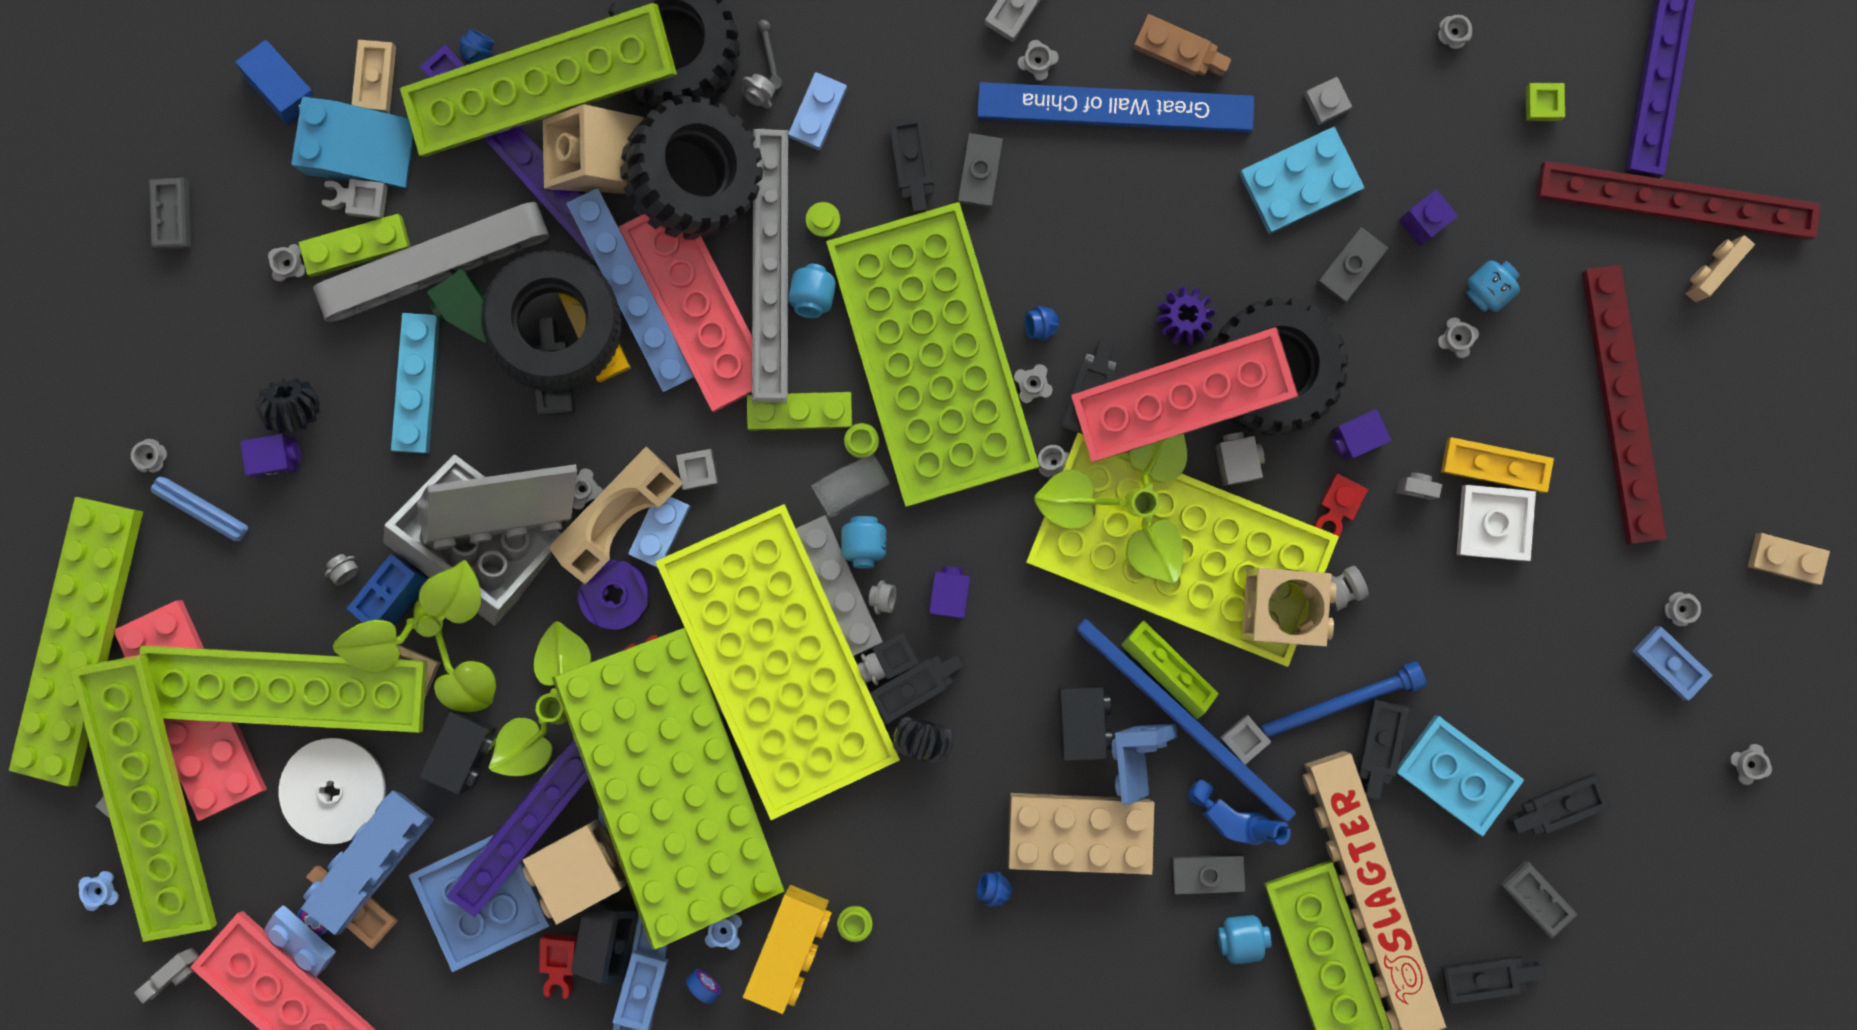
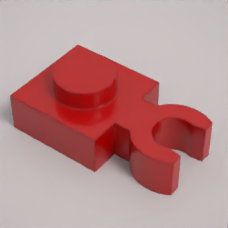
(1341, 501)
(557, 960)

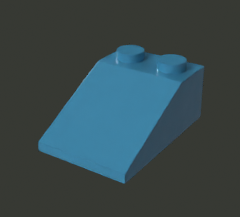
(352, 143)

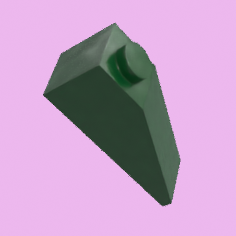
(459, 303)

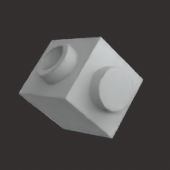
(1239, 459)

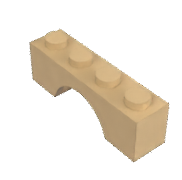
(587, 540)

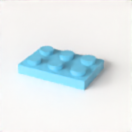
(1301, 180)
(1459, 775)

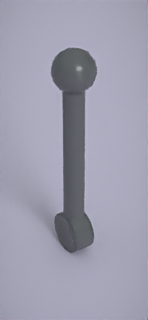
(764, 26)

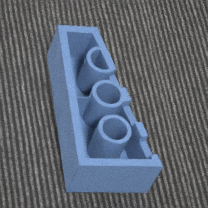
(366, 862)

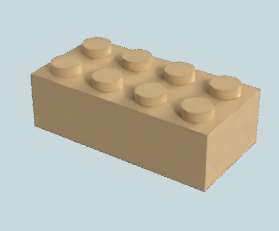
(1080, 834)

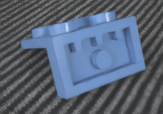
(1130, 750)

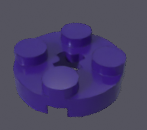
(633, 601)

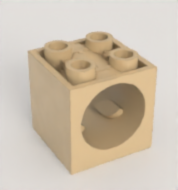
(1265, 582)
(575, 871)

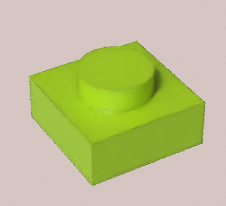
(1545, 101)

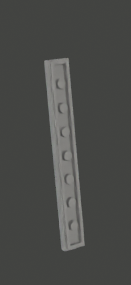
(770, 270)

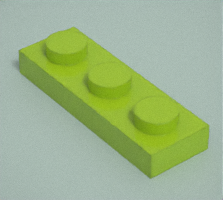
(354, 245)
(802, 412)
(1170, 669)

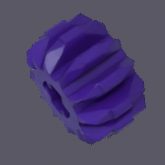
(1186, 328)

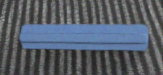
(199, 509)

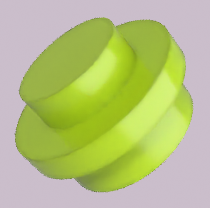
(823, 219)
(861, 440)
(854, 923)

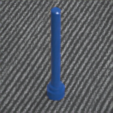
(1408, 678)

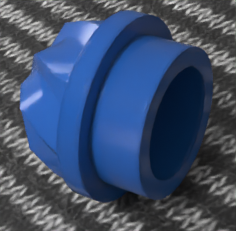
(476, 46)
(1041, 323)
(993, 889)

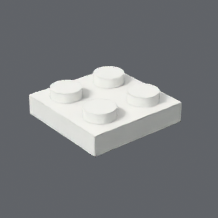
(1496, 523)

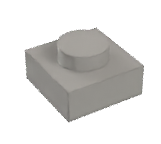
(1327, 100)
(697, 469)
(1419, 486)
(1245, 739)

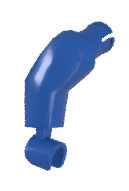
(1243, 827)

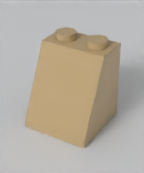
(586, 149)

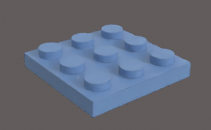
(505, 919)

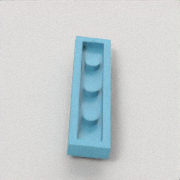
(415, 383)

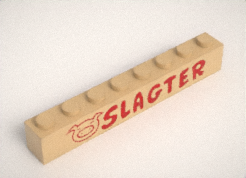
(1373, 893)

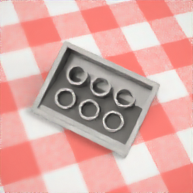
(497, 506)
(501, 565)

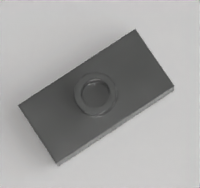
(980, 170)
(170, 213)
(1352, 265)
(1208, 874)
(1538, 899)

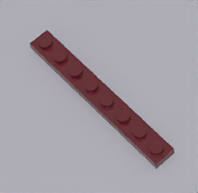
(1678, 201)
(1623, 404)

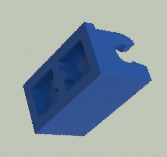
(274, 81)
(388, 592)

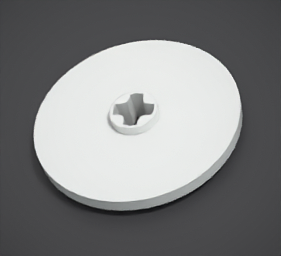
(316, 767)

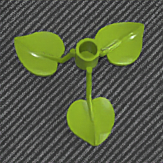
(1151, 552)
(448, 594)
(521, 743)

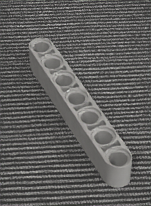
(431, 262)

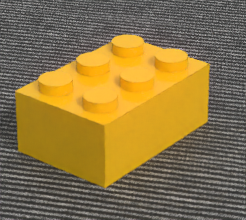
(788, 950)

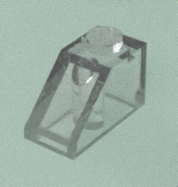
(850, 485)

